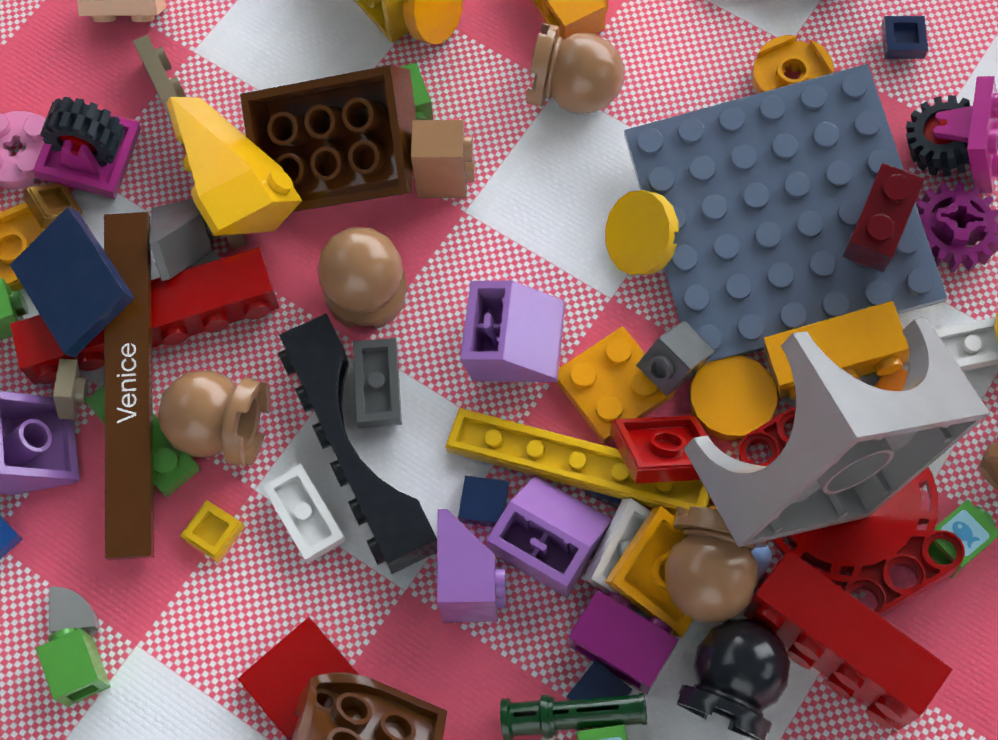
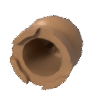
(577, 71)
(362, 278)
(211, 415)
(707, 570)

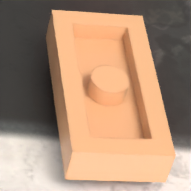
(108, 9)

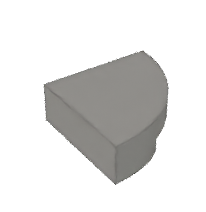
(70, 610)

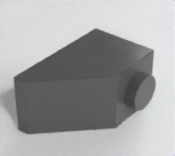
(178, 237)

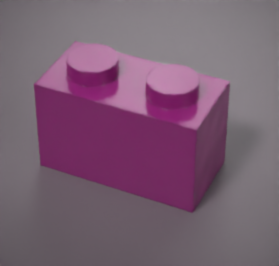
(623, 640)

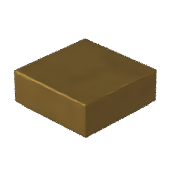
(49, 202)

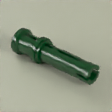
(549, 716)

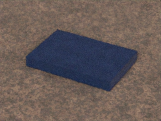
(71, 282)

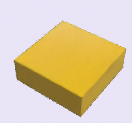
(212, 531)

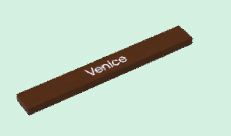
(129, 395)

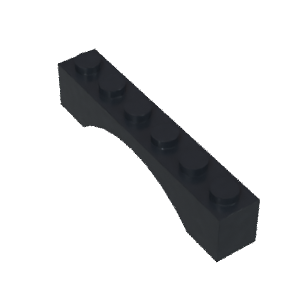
(394, 518)

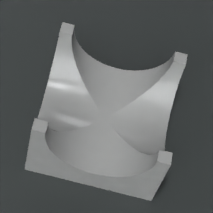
(846, 444)

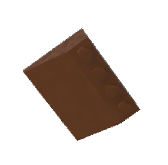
(338, 134)

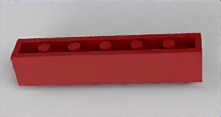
(185, 305)

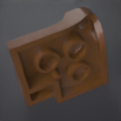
(363, 709)

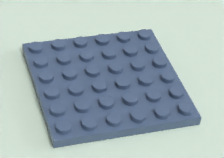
(769, 207)

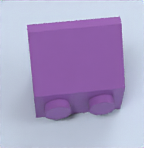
(35, 445)
(466, 574)

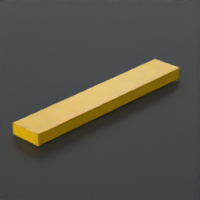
(564, 461)

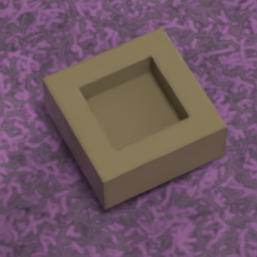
(69, 389)

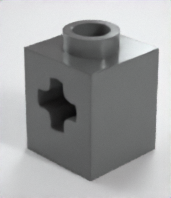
(675, 358)

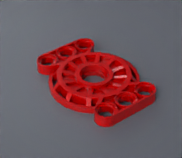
(871, 544)

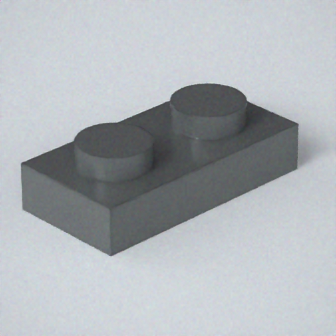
(377, 383)

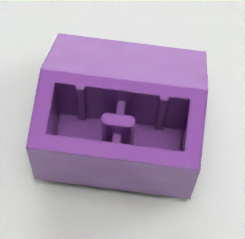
(511, 333)
(548, 535)

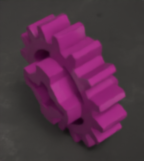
(960, 224)

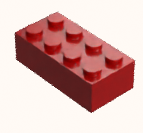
(847, 643)

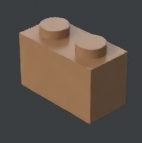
(441, 158)

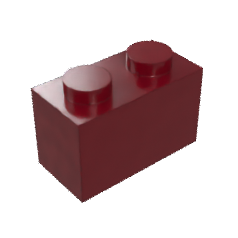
(883, 217)

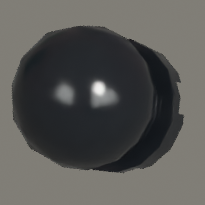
(739, 675)

